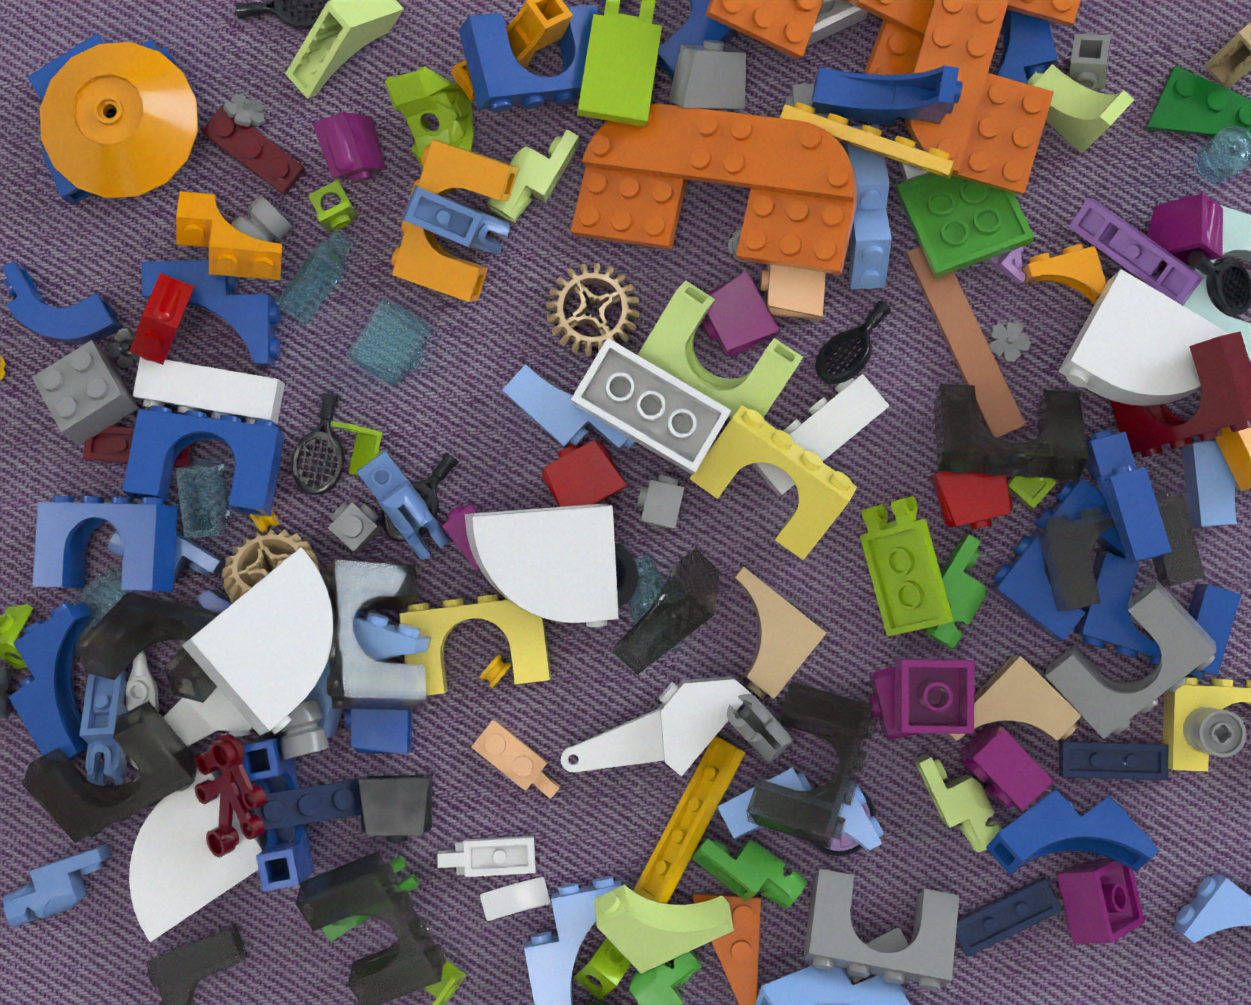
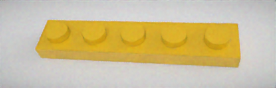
(870, 140)
(689, 821)

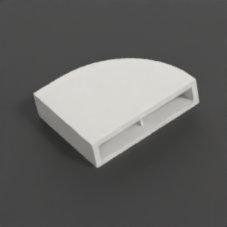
(1137, 345)
(550, 560)
(270, 643)
(172, 865)

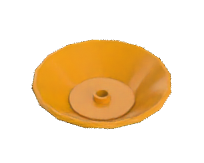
(139, 144)

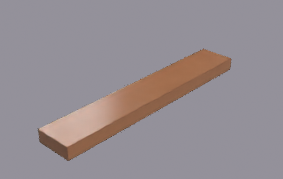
(967, 346)

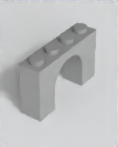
(1111, 703)
(834, 943)

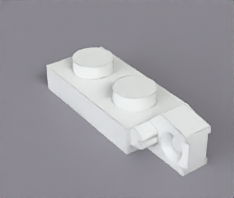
(490, 856)

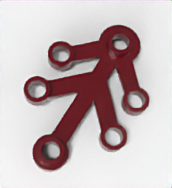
(228, 755)

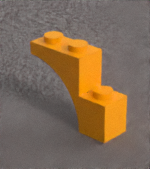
(532, 29)
(229, 249)
(1075, 268)

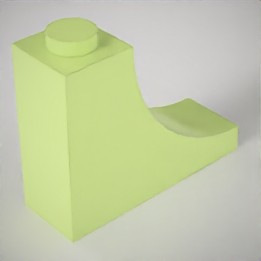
(337, 36)
(1077, 110)
(655, 931)

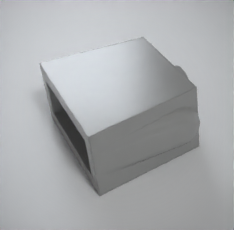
(709, 77)

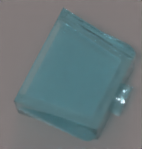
(390, 343)
(203, 498)

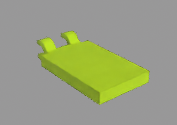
(620, 65)
(904, 569)

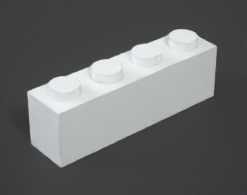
(208, 390)
(829, 426)

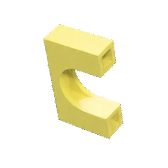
(820, 488)
(523, 630)
(1185, 700)

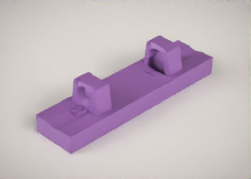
(1135, 251)

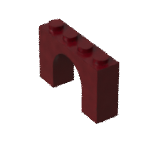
(1225, 401)

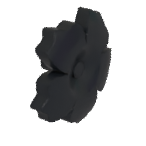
(121, 350)

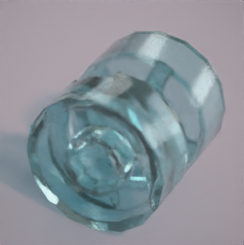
(1225, 154)

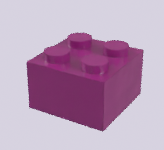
(934, 696)
(1005, 766)

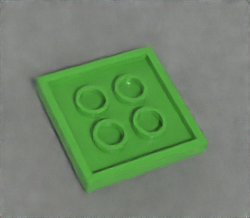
(961, 221)

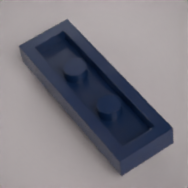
(1113, 760)
(310, 805)
(1006, 916)

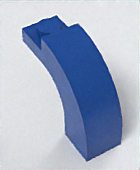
(75, 324)

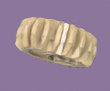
(605, 301)
(256, 557)

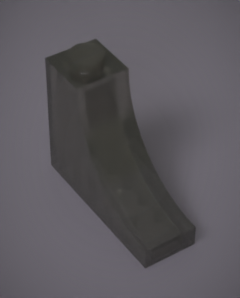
(678, 611)

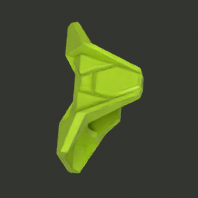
(430, 93)

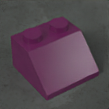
(1100, 901)

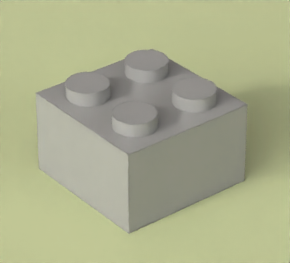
(85, 392)

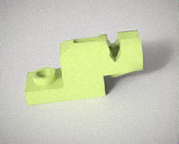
(536, 176)
(959, 802)

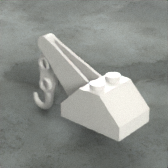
(188, 717)

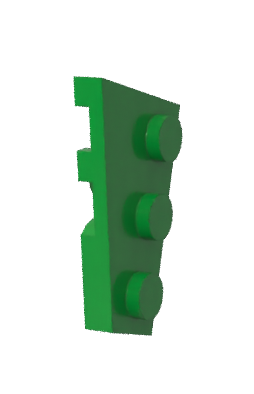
(1197, 106)

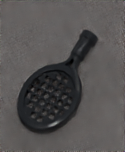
(256, 9)
(1220, 275)
(857, 334)
(326, 416)
(438, 474)

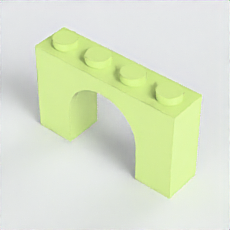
(672, 350)

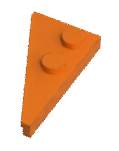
(740, 948)

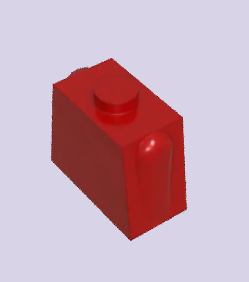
(161, 319)
(583, 475)
(971, 498)

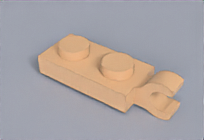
(514, 758)

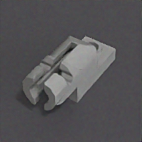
(759, 728)

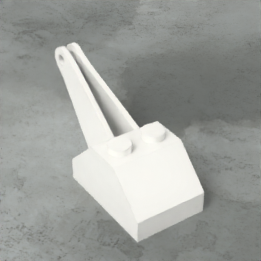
(672, 733)

